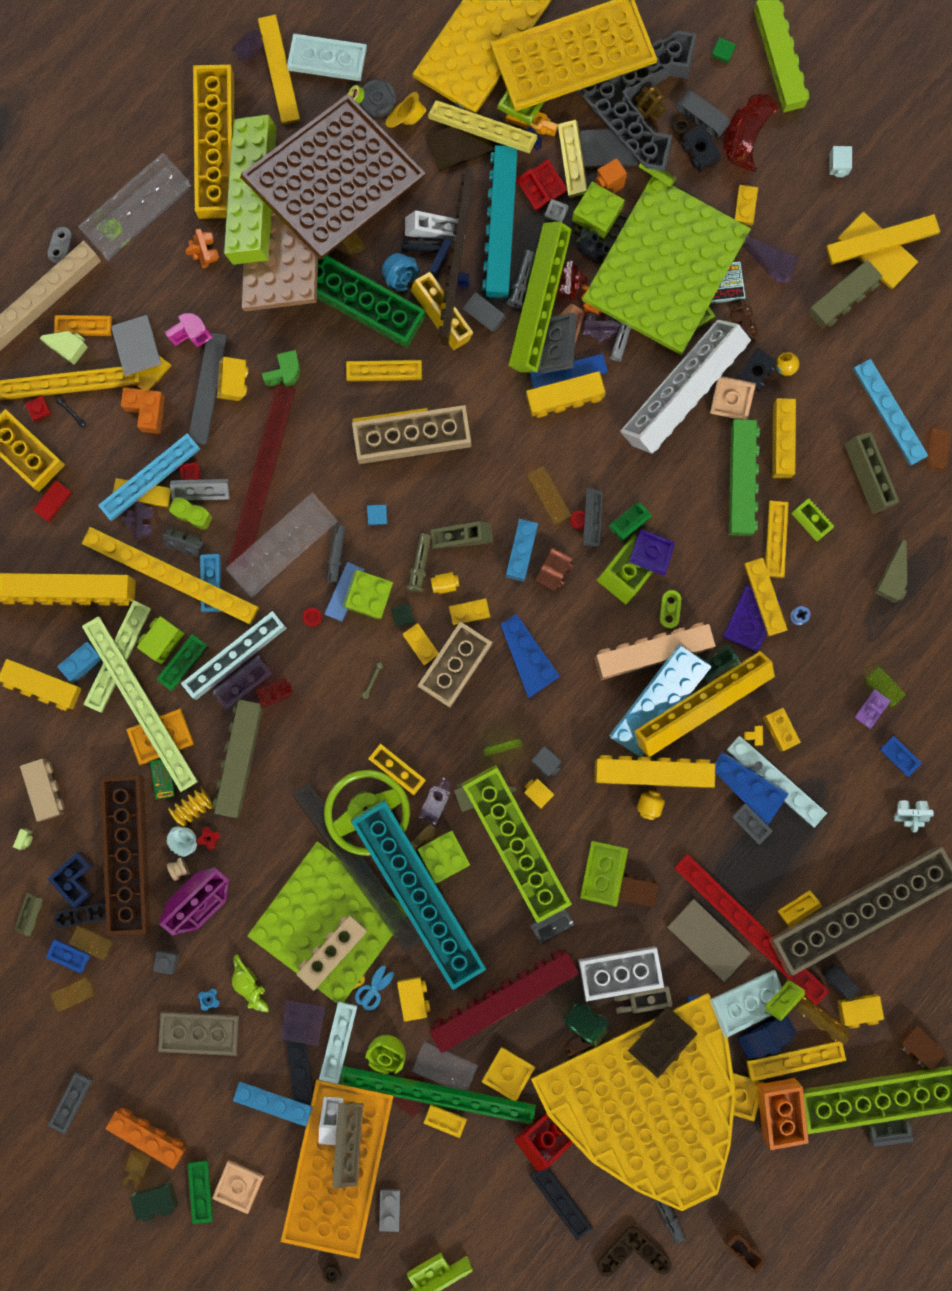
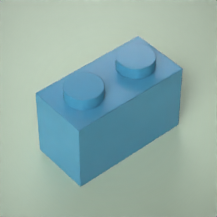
(80, 662)

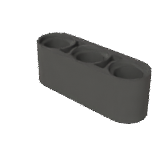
(704, 113)

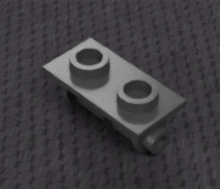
(174, 540)

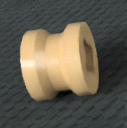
(178, 869)

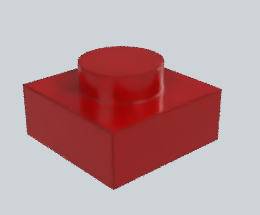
(38, 408)

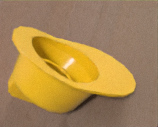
(406, 112)

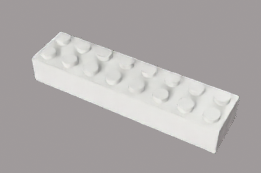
(685, 386)

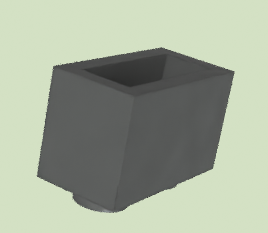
(546, 762)

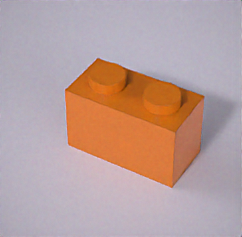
(611, 176)

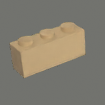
(42, 789)

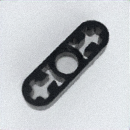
(69, 923)

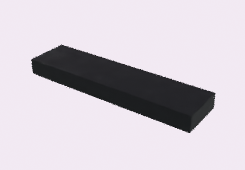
(561, 1203)

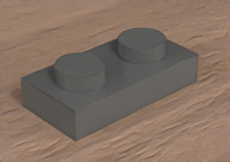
(751, 823)

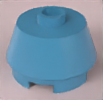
(400, 271)

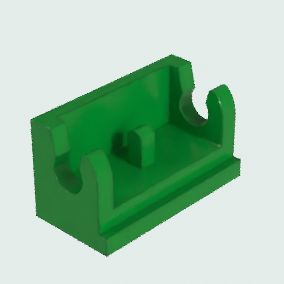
(630, 521)

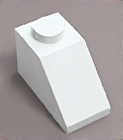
(328, 1120)

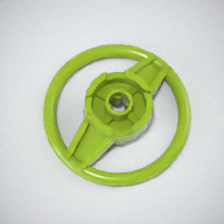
(343, 824)

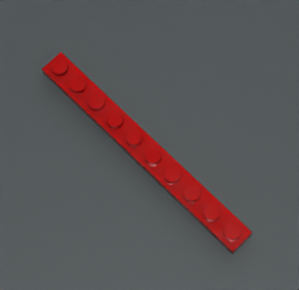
(745, 924)

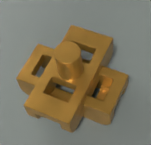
(652, 104)

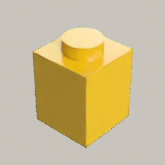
(538, 792)

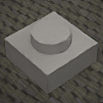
(556, 211)

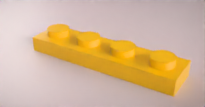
(765, 597)

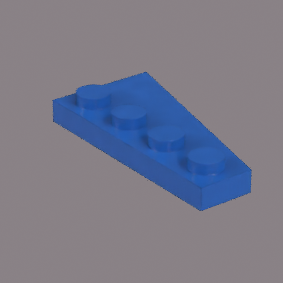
(531, 662)
(751, 787)

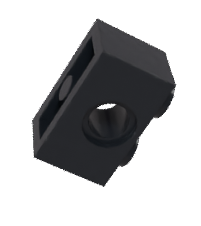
(700, 138)
(761, 362)

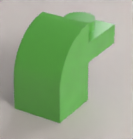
(288, 372)

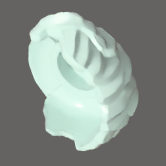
(182, 841)

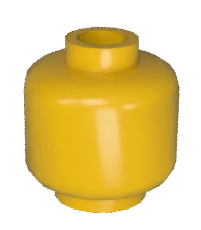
(650, 805)

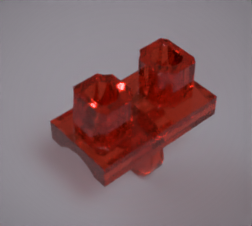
(574, 281)
(274, 693)

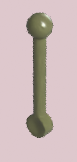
(366, 695)

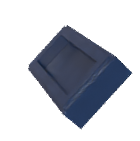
(440, 257)

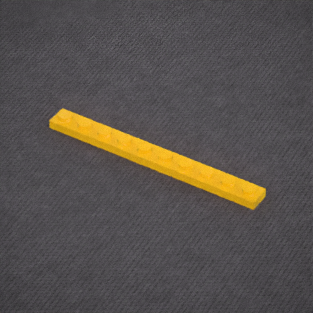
(170, 575)

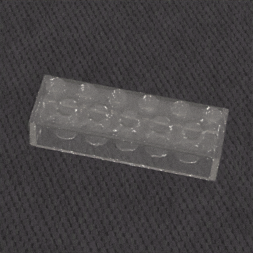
(135, 206)
(281, 545)

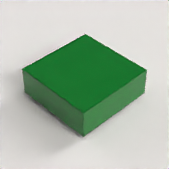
(723, 50)

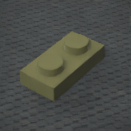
(28, 914)

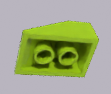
(623, 577)

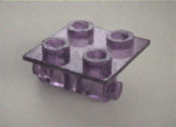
(302, 1022)

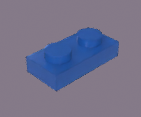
(900, 756)
(68, 956)

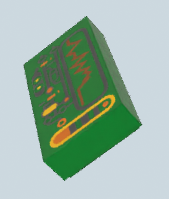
(162, 780)

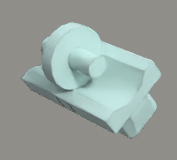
(911, 817)

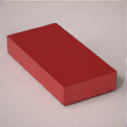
(52, 501)

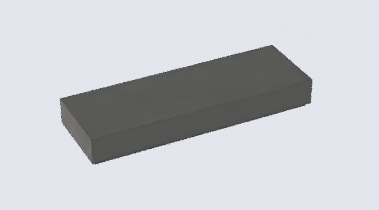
(593, 515)
(70, 1102)

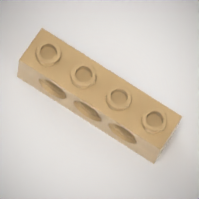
(309, 974)

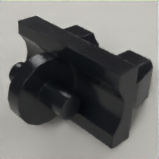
(591, 245)

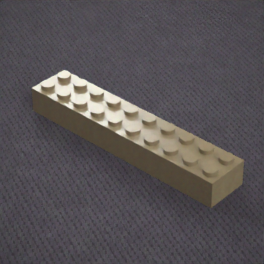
(863, 911)

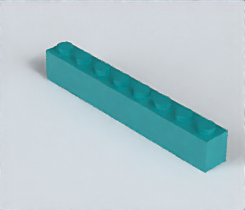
(501, 222)

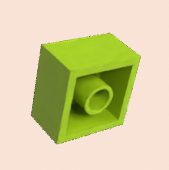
(598, 210)
(367, 594)
(160, 640)
(444, 856)

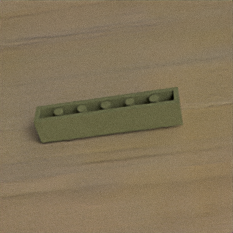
(238, 759)

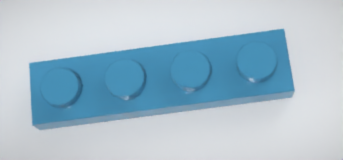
(273, 1103)

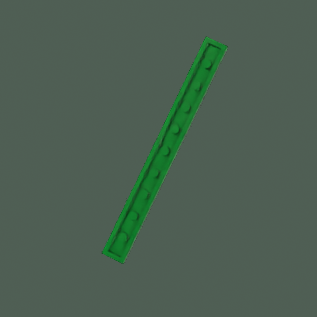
(438, 1095)

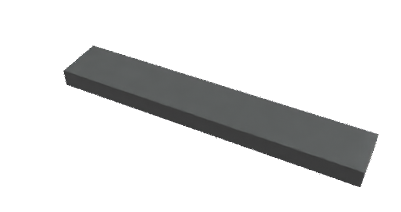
(207, 389)

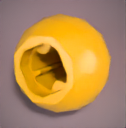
(787, 364)

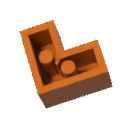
(148, 405)

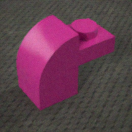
(189, 327)

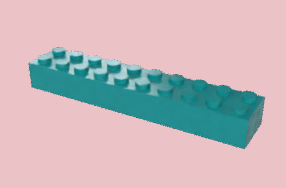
(418, 894)

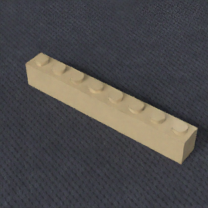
(46, 292)

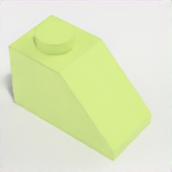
(66, 344)

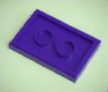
(746, 623)

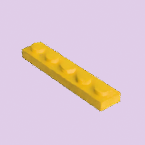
(795, 1060)

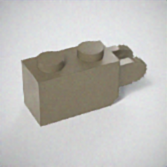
(645, 1000)

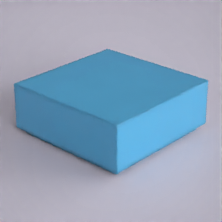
(377, 515)

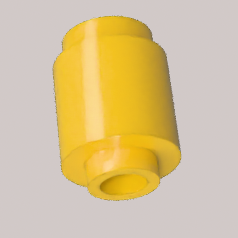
(444, 583)

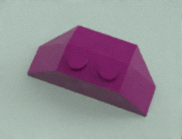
(195, 902)

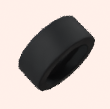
(841, 982)

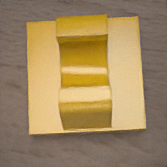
(757, 735)

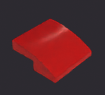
(542, 184)

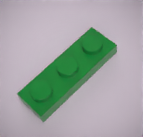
(182, 662)
(200, 1191)

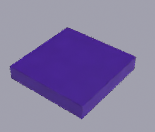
(652, 552)

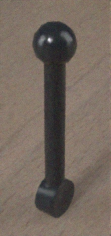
(81, 423)

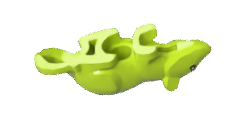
(244, 983)

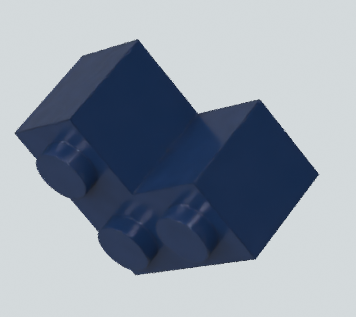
(68, 879)
(767, 1037)

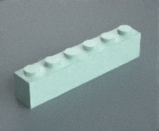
(233, 655)

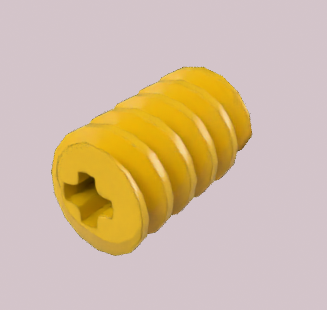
(191, 807)

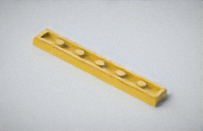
(278, 69)
(882, 239)

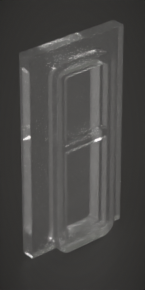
(444, 1068)

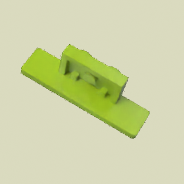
(437, 1273)

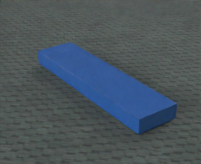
(580, 368)

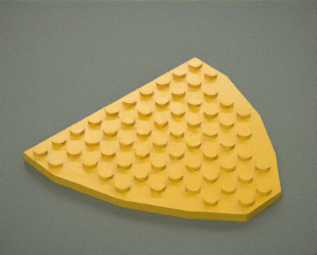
(645, 1130)

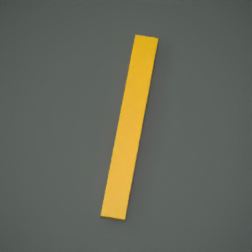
(66, 383)

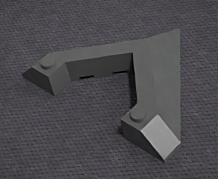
(613, 104)

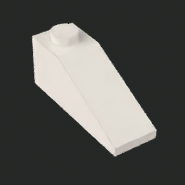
(429, 226)

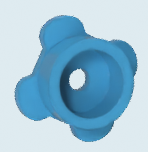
(208, 1004)

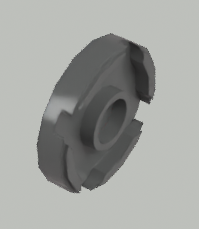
(378, 98)

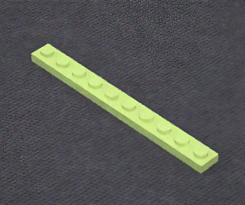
(140, 704)

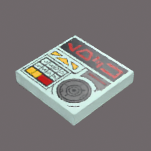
(732, 286)

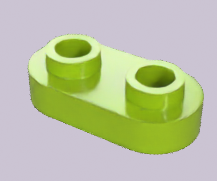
(671, 610)

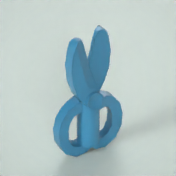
(376, 985)

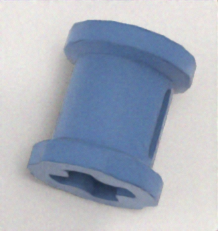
(799, 621)

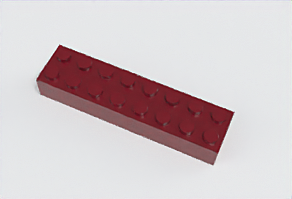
(502, 1001)

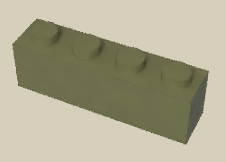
(845, 294)
(871, 472)

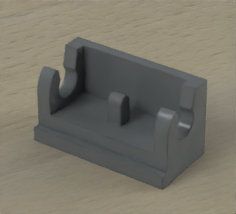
(484, 312)
(552, 925)
(890, 1132)

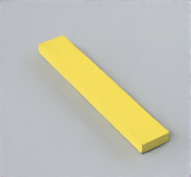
(482, 126)

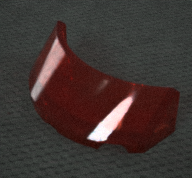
(744, 128)

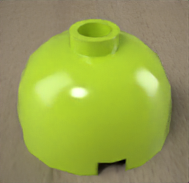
(386, 1054)

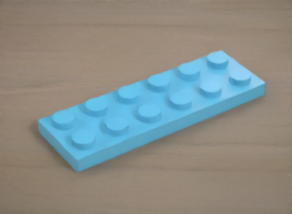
(667, 688)

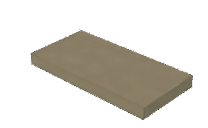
(708, 940)
(198, 1033)
(347, 1145)

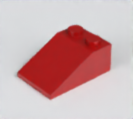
(543, 1142)

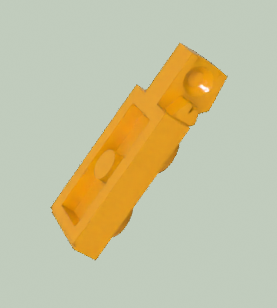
(540, 124)

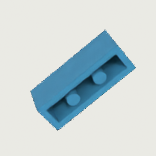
(521, 550)

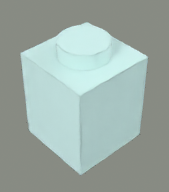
(840, 161)

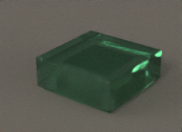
(402, 615)

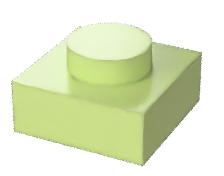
(23, 839)

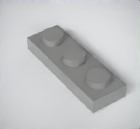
(200, 489)

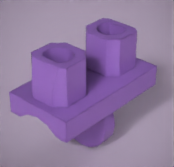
(872, 709)

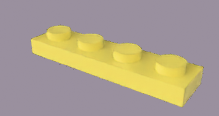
(572, 158)

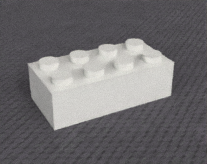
(621, 973)

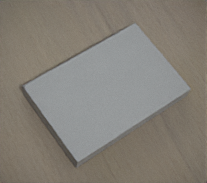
(136, 345)

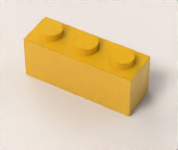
(397, 769)

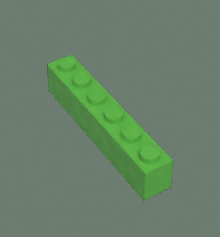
(743, 477)

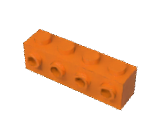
(146, 1137)

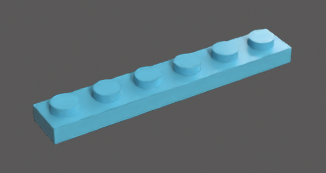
(890, 412)
(149, 477)

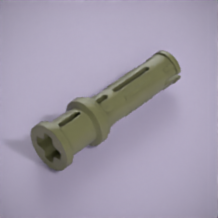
(424, 540)

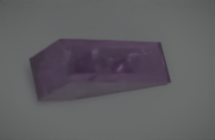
(773, 260)

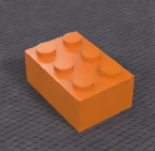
(782, 1113)

